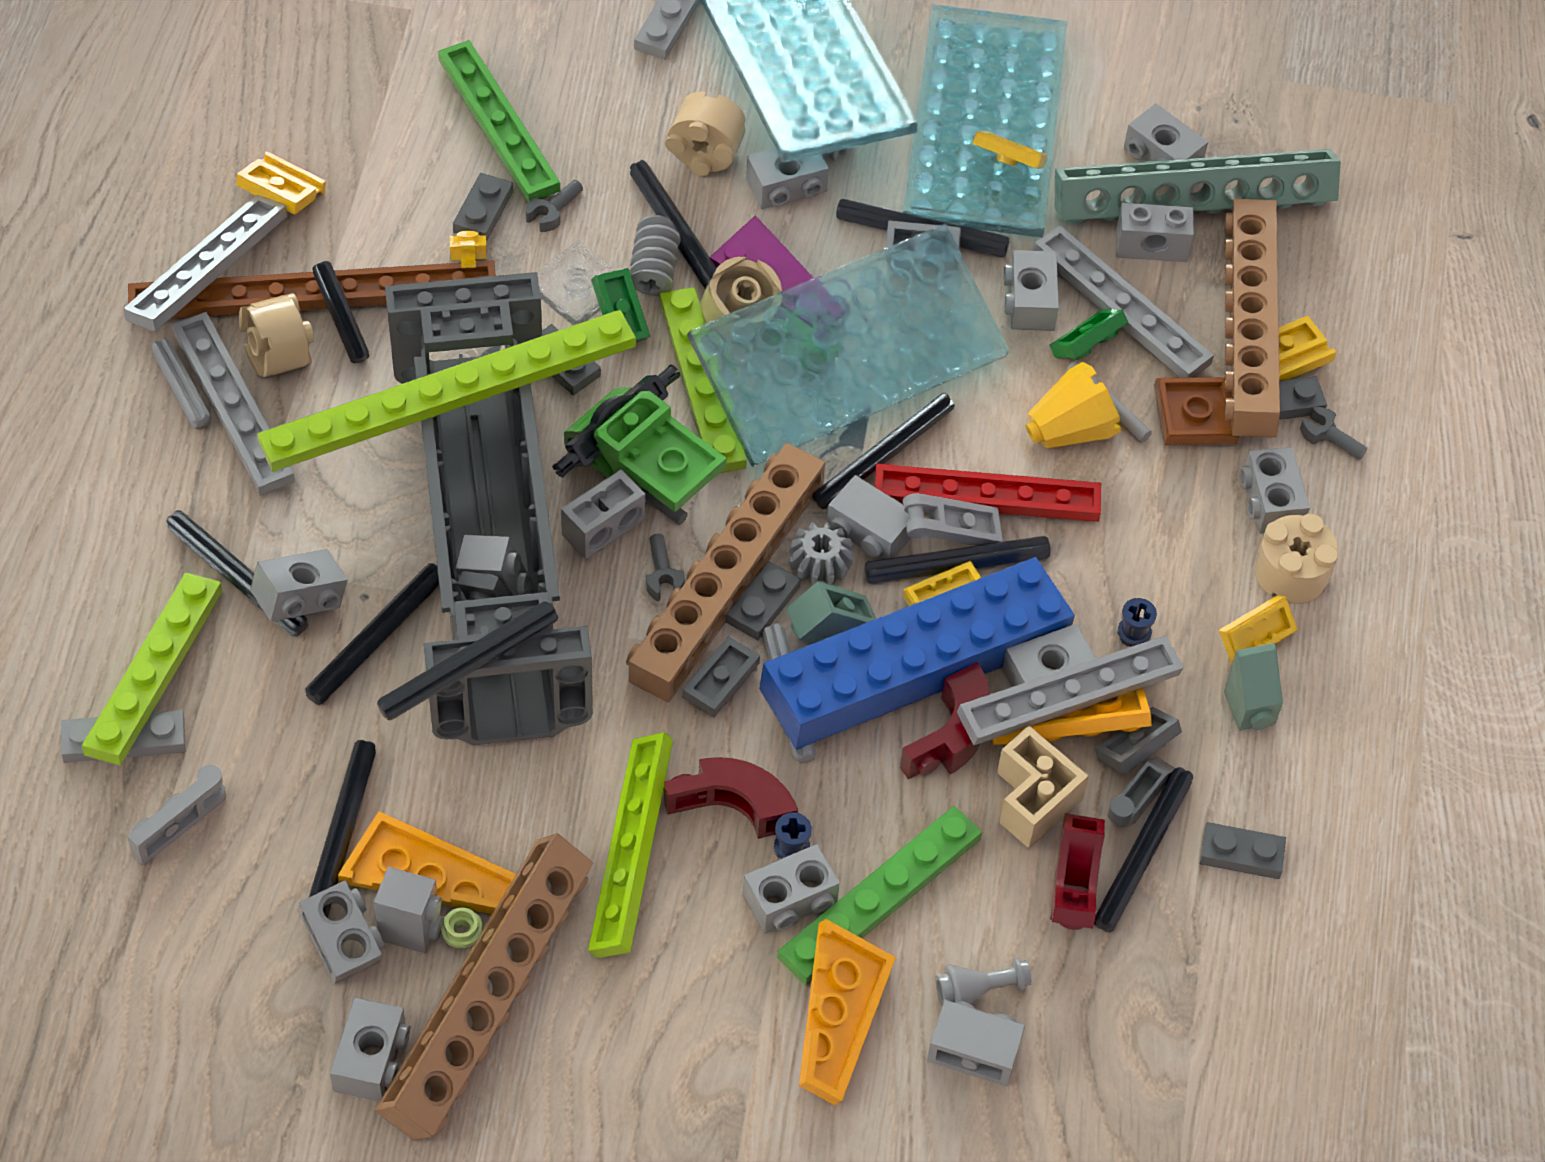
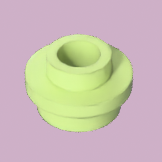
(457, 918)

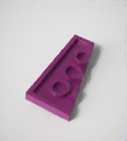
(760, 244)

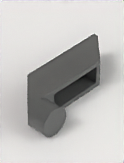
(1140, 792)

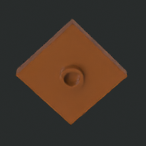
(1193, 411)

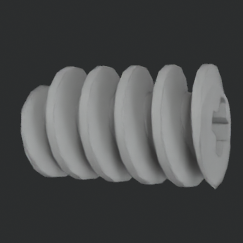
(654, 255)

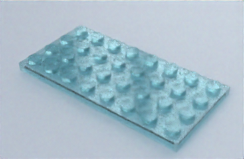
(811, 74)
(995, 78)
(848, 344)

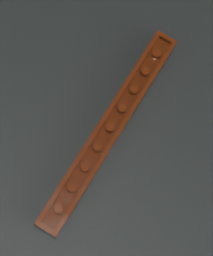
(359, 286)

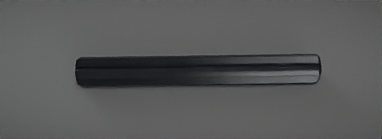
(664, 206)
(878, 218)
(885, 448)
(944, 560)
(224, 562)
(373, 635)
(467, 660)
(344, 818)
(1143, 850)

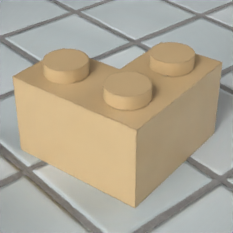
(1043, 783)

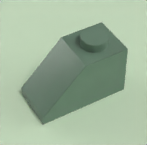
(827, 612)
(1255, 687)

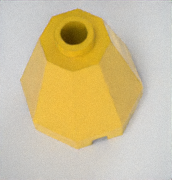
(1074, 411)

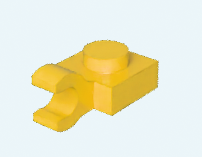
(468, 248)

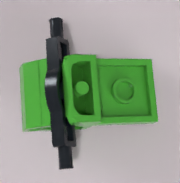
(639, 436)

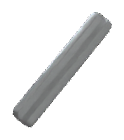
(181, 383)

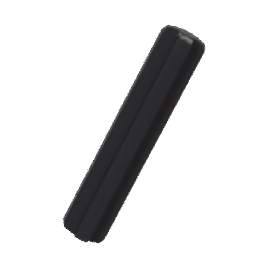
(340, 312)

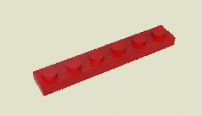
(1007, 492)

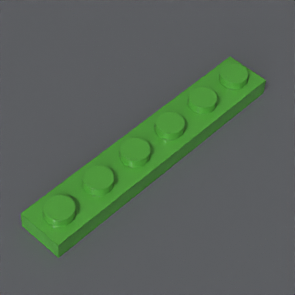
(499, 121)
(887, 887)

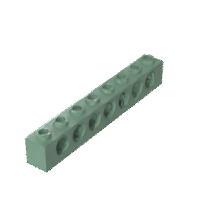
(1318, 188)

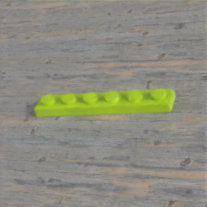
(682, 314)
(152, 669)
(630, 846)

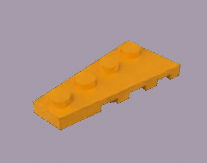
(1121, 713)
(460, 876)
(842, 1004)

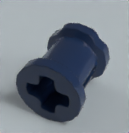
(1132, 619)
(794, 826)

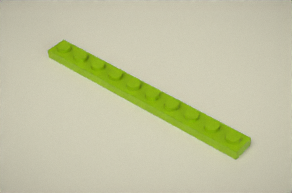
(445, 390)

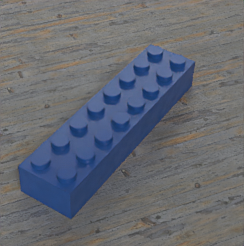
(910, 652)

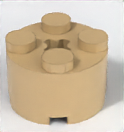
(706, 132)
(738, 285)
(276, 335)
(1296, 558)

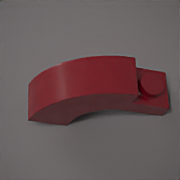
(951, 742)
(733, 785)
(1077, 872)

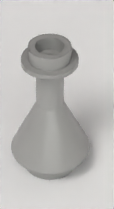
(969, 985)

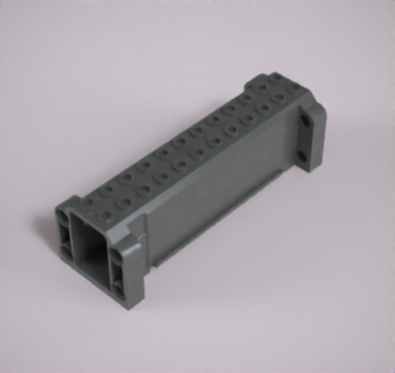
(490, 483)

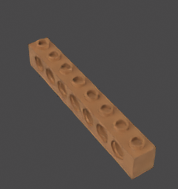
(1253, 318)
(665, 673)
(405, 1099)

